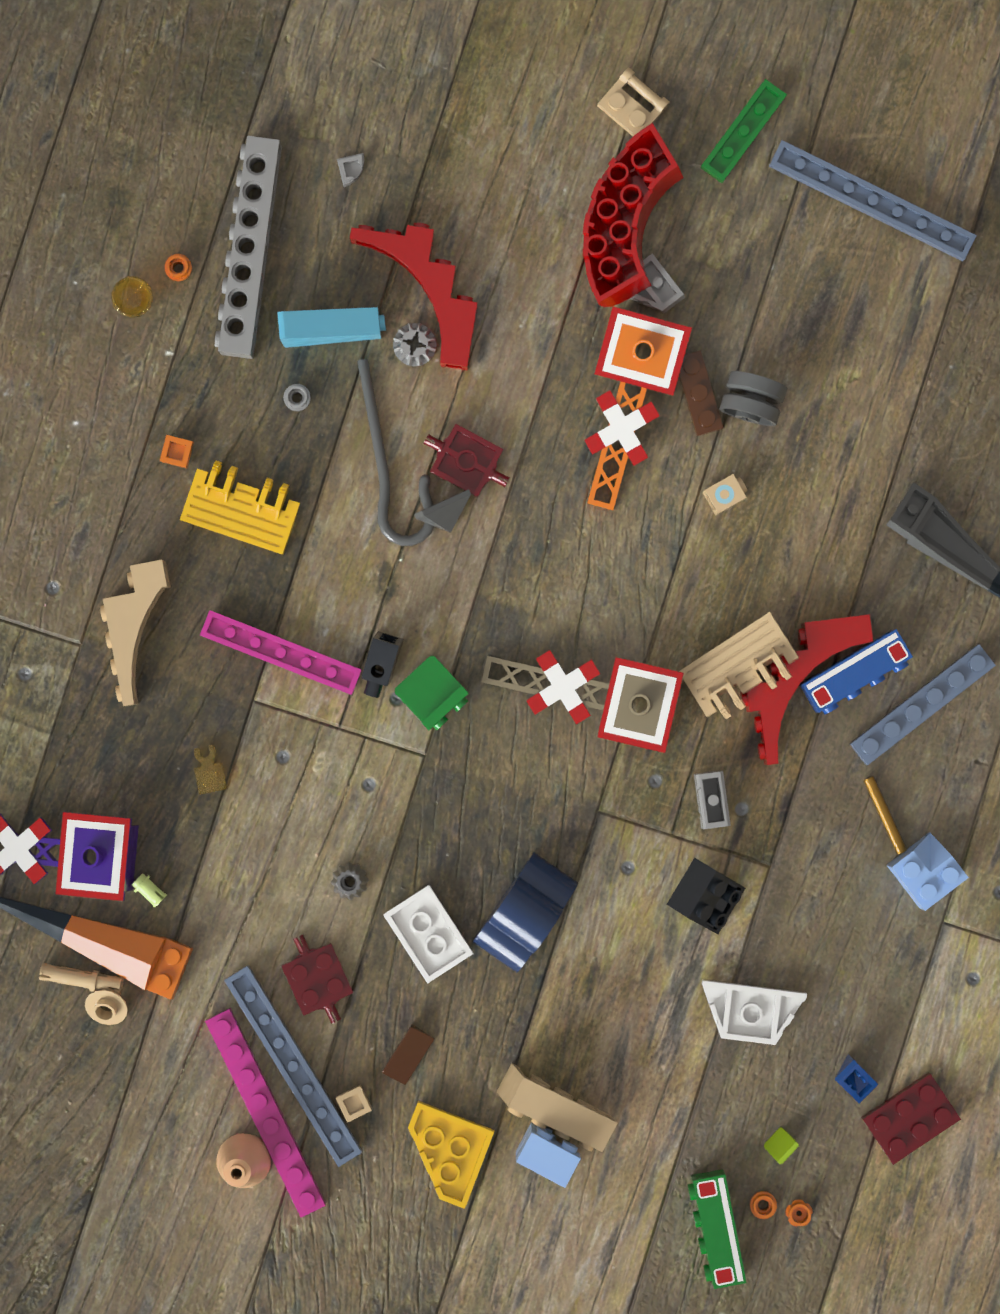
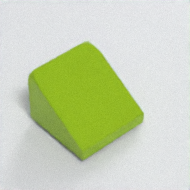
(781, 1145)

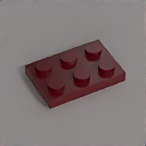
(911, 1118)

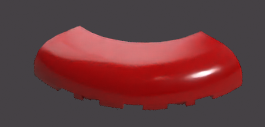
(619, 216)

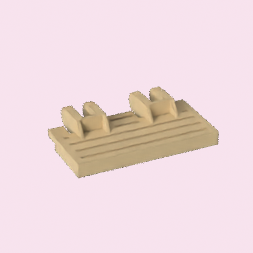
(738, 664)

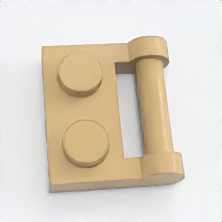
(628, 111)

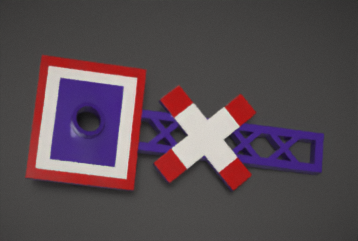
(110, 837)

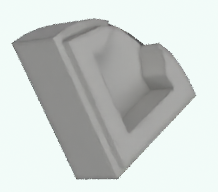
(351, 168)

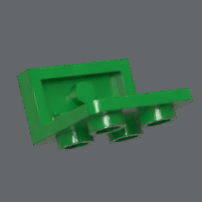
(432, 693)

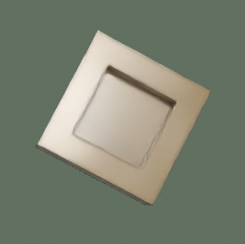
(354, 1103)

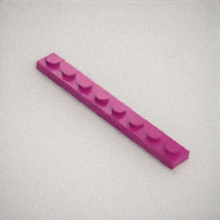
(265, 1112)

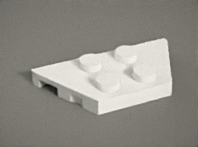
(751, 1011)

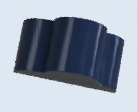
(526, 912)

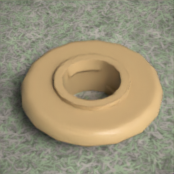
(109, 999)

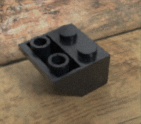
(706, 896)

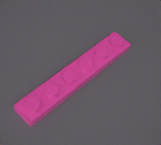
(280, 652)

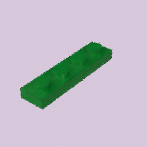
(743, 131)

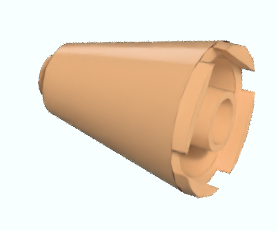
(243, 1160)

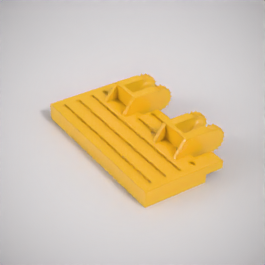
(239, 513)

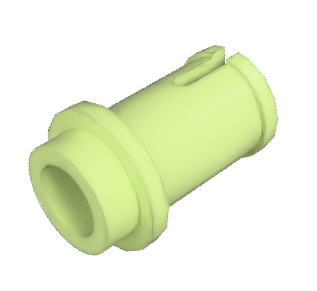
(148, 890)

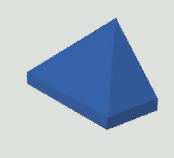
(855, 1079)

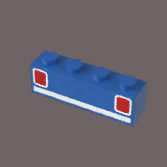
(855, 671)

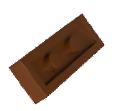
(699, 395)

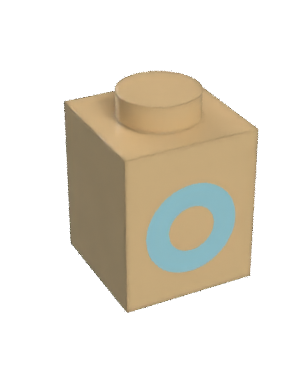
(725, 494)

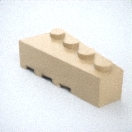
(556, 1109)

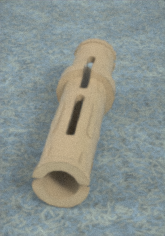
(86, 979)

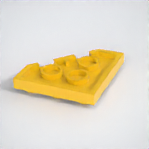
(450, 1150)

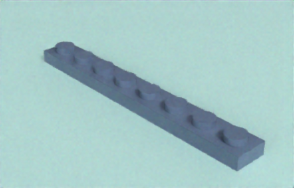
(872, 200)
(293, 1065)

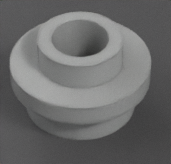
(293, 389)

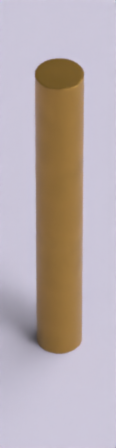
(885, 815)

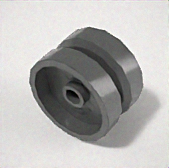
(753, 398)

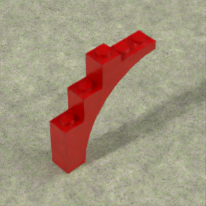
(437, 279)
(820, 642)

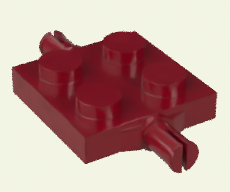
(466, 460)
(317, 979)

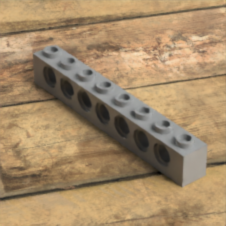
(269, 152)

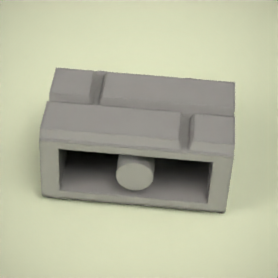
(712, 799)

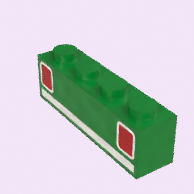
(718, 1229)

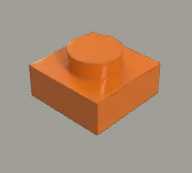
(176, 451)

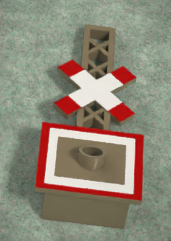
(627, 682)

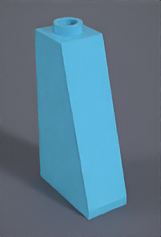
(329, 326)

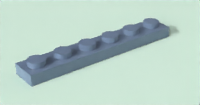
(922, 704)

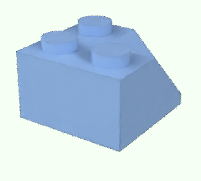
(927, 871)
(547, 1156)

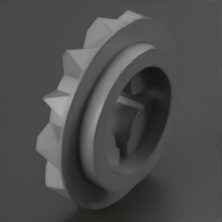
(420, 355)

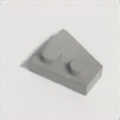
(663, 292)

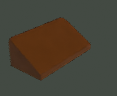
(408, 1054)

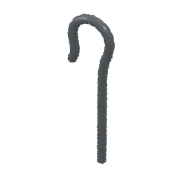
(382, 468)

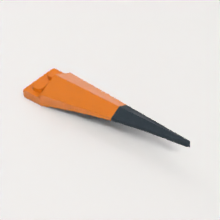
(137, 956)

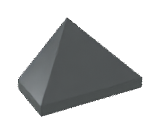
(445, 513)

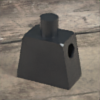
(382, 652)

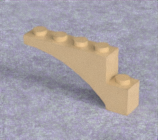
(126, 621)

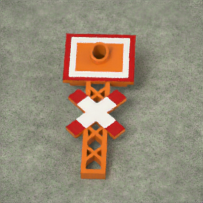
(620, 363)

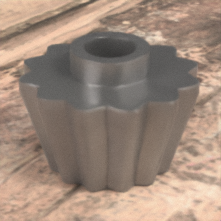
(345, 890)

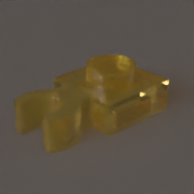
(209, 776)

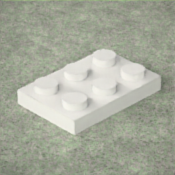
(428, 933)

